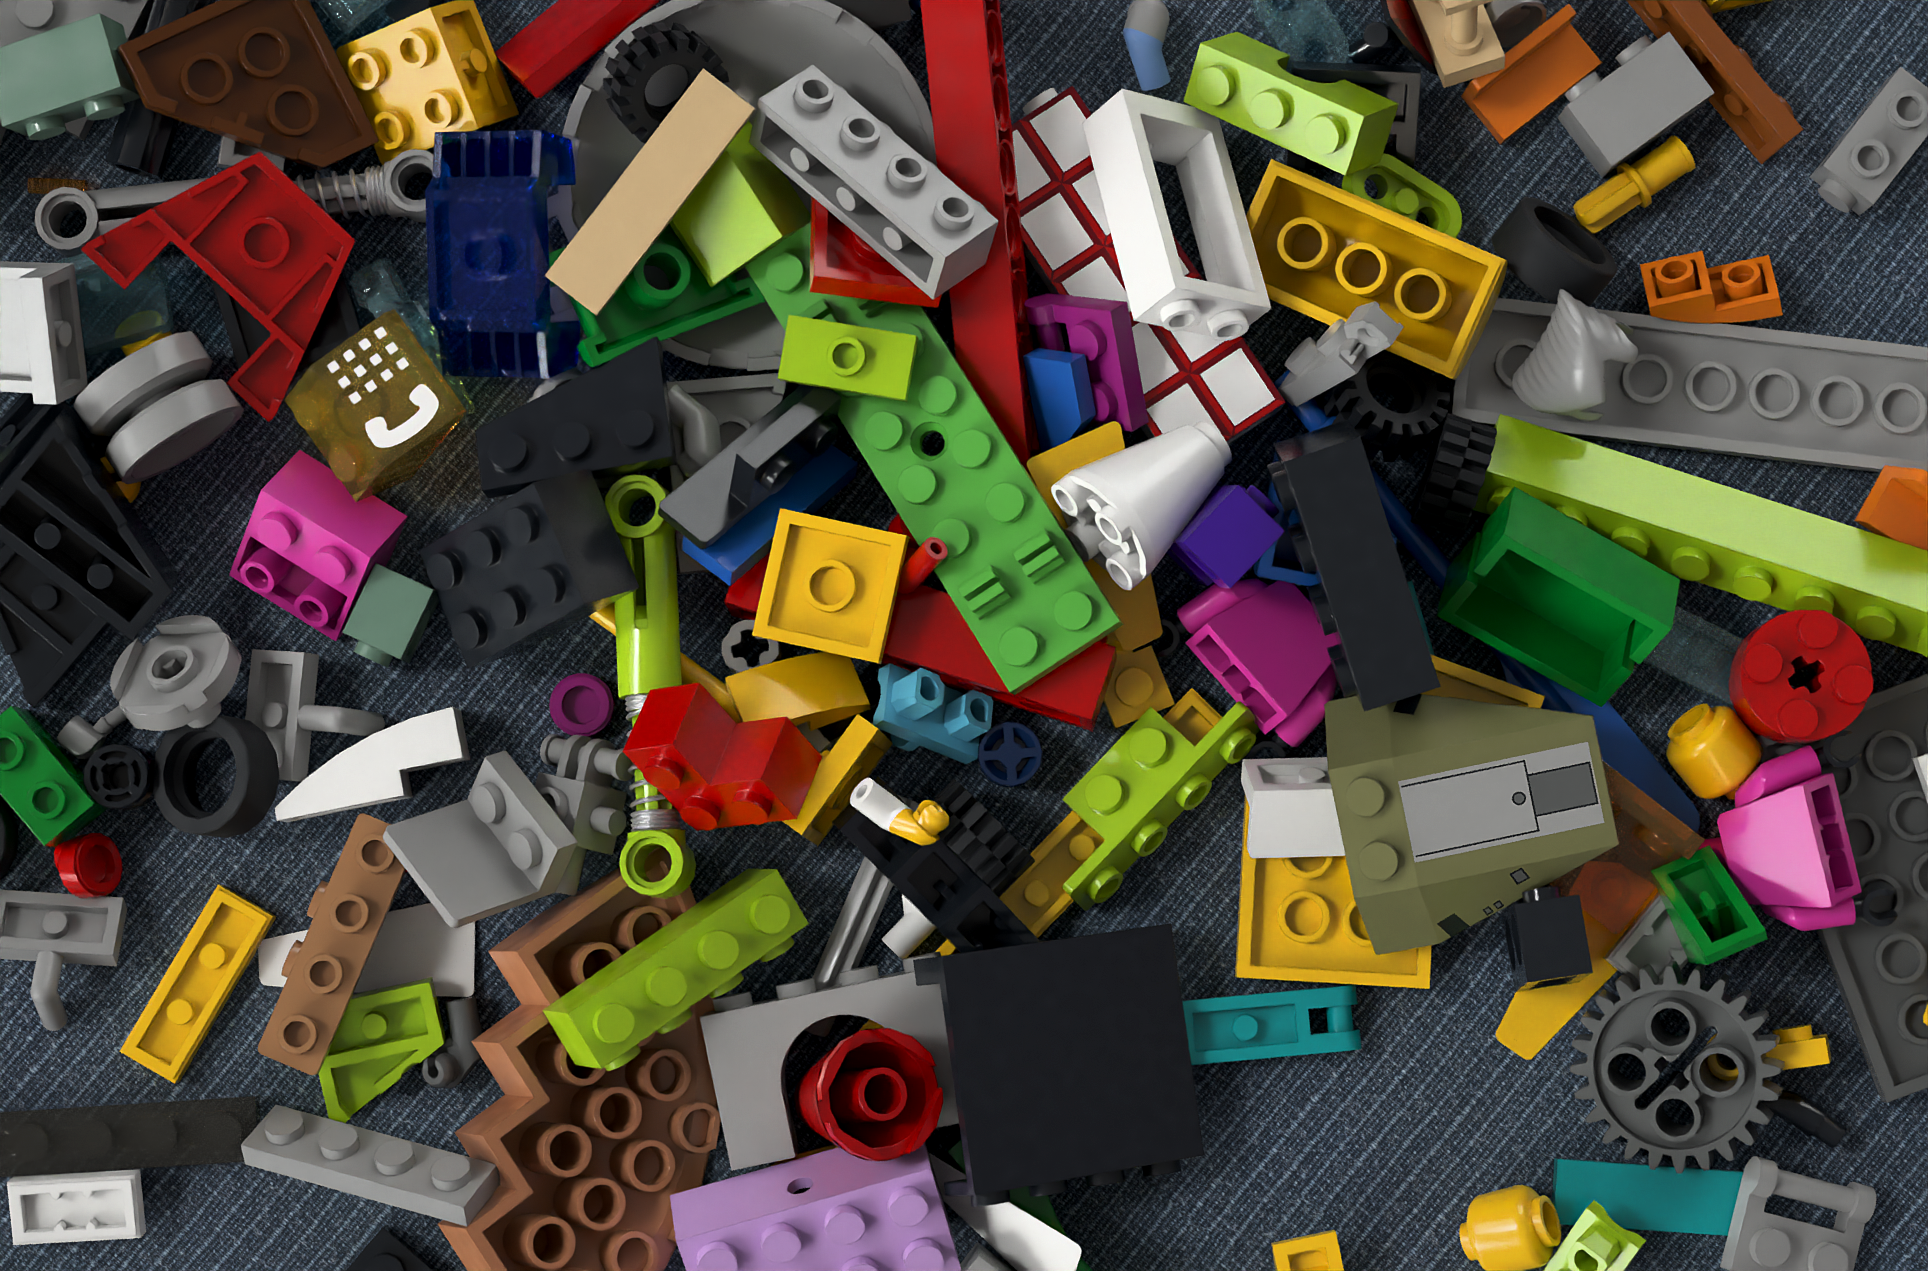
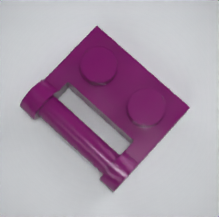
(1106, 338)

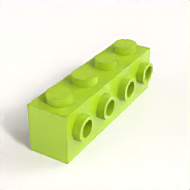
(676, 968)

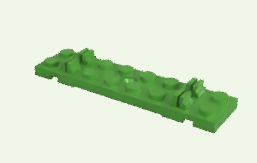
(1006, 550)

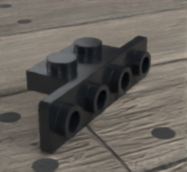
(754, 465)

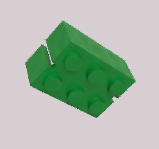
(1558, 597)

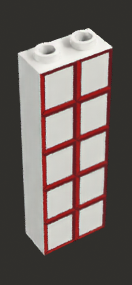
(1073, 252)

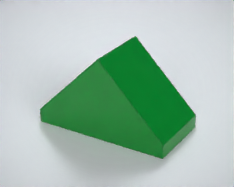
(1706, 908)

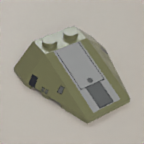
(1460, 808)

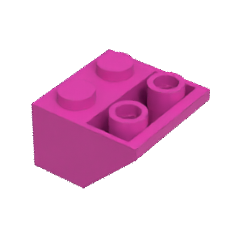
(314, 544)

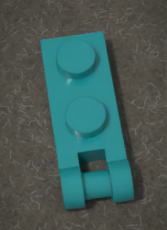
(1269, 1025)

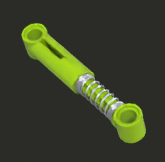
(647, 661)

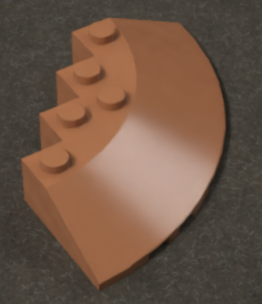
(580, 1147)

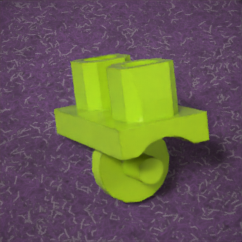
(1596, 1244)

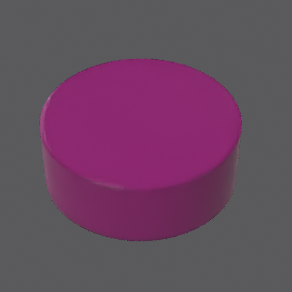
(582, 705)

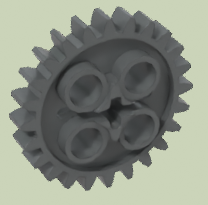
(1719, 1106)

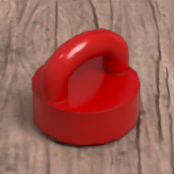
(88, 865)

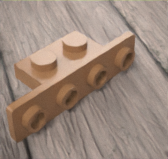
(335, 949)

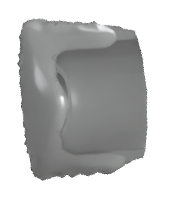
(1568, 363)

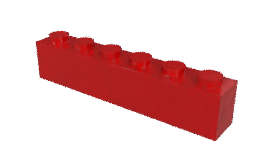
(934, 636)

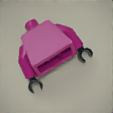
(1264, 653)
(1792, 844)

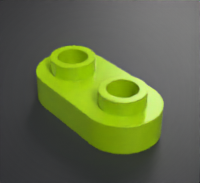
(1406, 193)

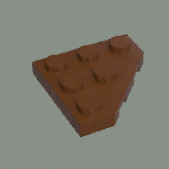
(255, 77)

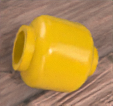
(1713, 751)
(1510, 1229)

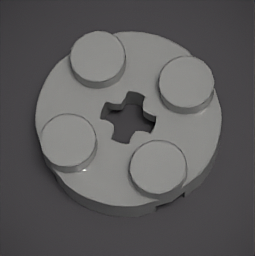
(176, 675)

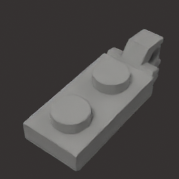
(1338, 353)

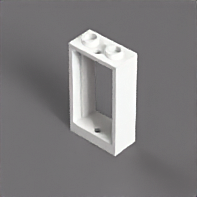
(1122, 144)

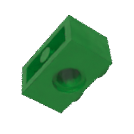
(42, 780)

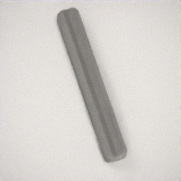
(852, 930)

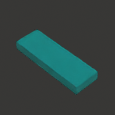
(1647, 1197)

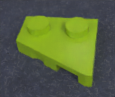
(378, 1043)

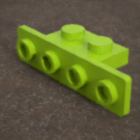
(1144, 788)

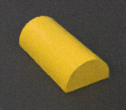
(1338, 251)

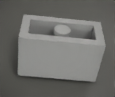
(1634, 103)

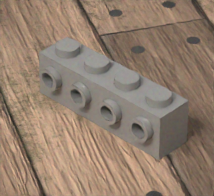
(873, 181)

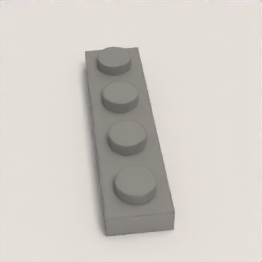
(371, 1165)

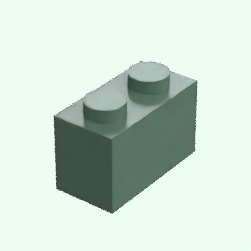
(64, 77)

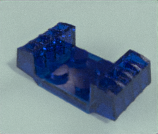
(494, 253)

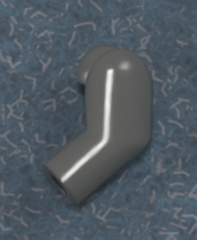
(457, 1056)

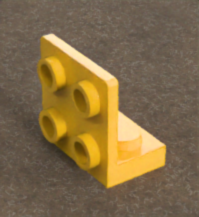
(427, 78)

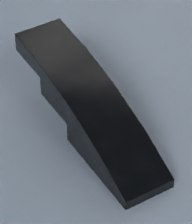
(937, 885)

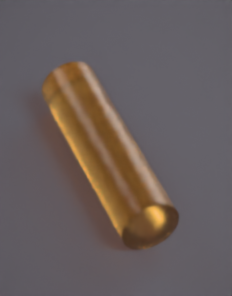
(45, 185)

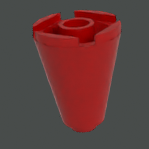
(872, 1095)

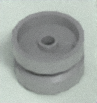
(158, 407)

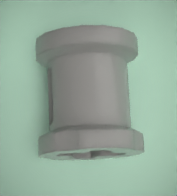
(735, 641)

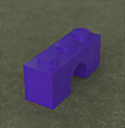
(1226, 535)

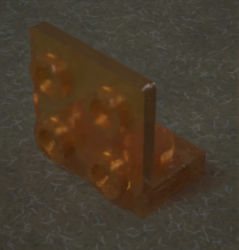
(1621, 879)

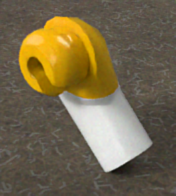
(896, 817)

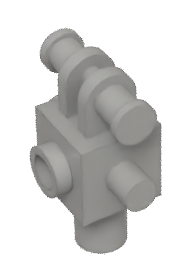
(583, 796)

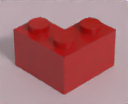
(720, 768)

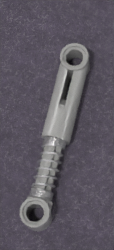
(376, 192)

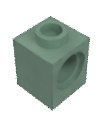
(390, 616)

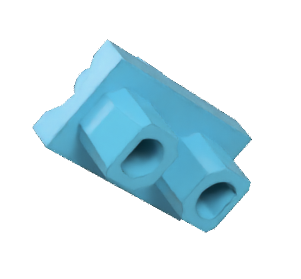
(928, 714)

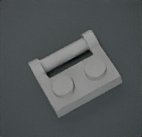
(1780, 1243)

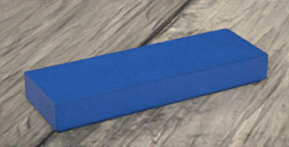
(753, 535)

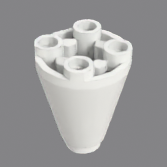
(1140, 499)

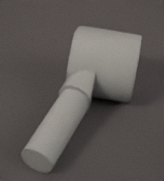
(84, 739)

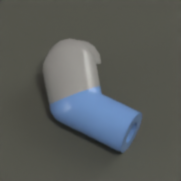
(1144, 37)

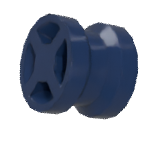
(1009, 744)

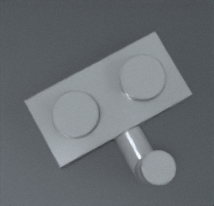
(284, 708)
(55, 932)

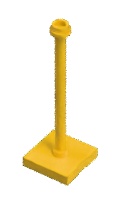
(839, 770)

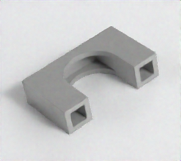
(752, 1041)

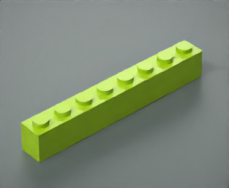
(1718, 533)

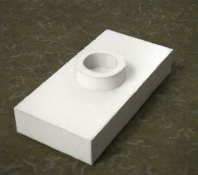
(76, 1207)

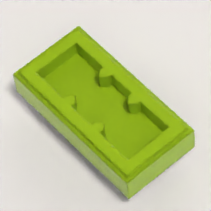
(847, 358)

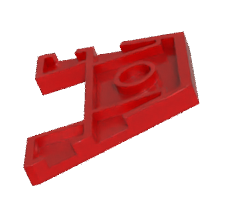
(260, 245)

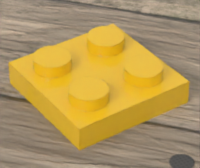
(830, 586)

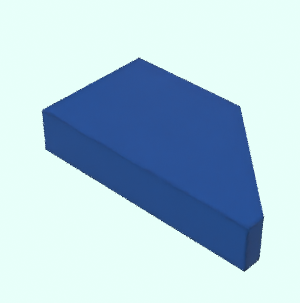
(1059, 395)

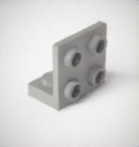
(485, 850)

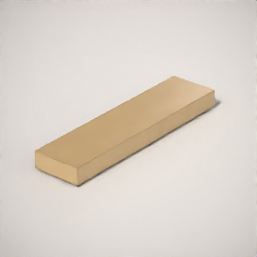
(650, 192)

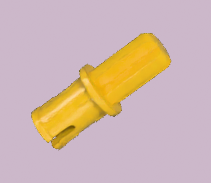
(1634, 185)

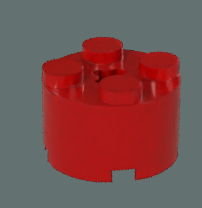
(1834, 693)

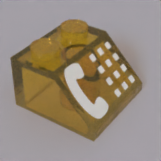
(375, 407)

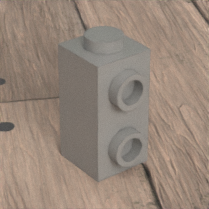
(1875, 145)

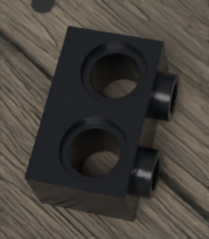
(1546, 940)

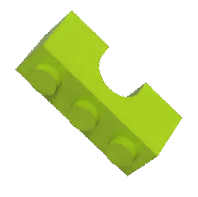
(1321, 121)

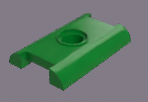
(644, 312)

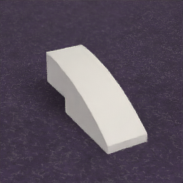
(378, 766)

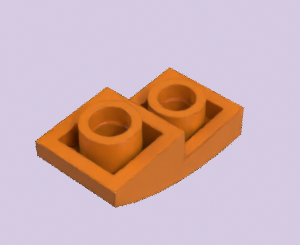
(1690, 292)

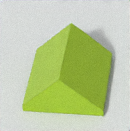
(738, 211)

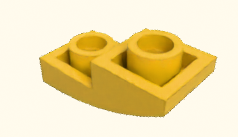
(804, 688)

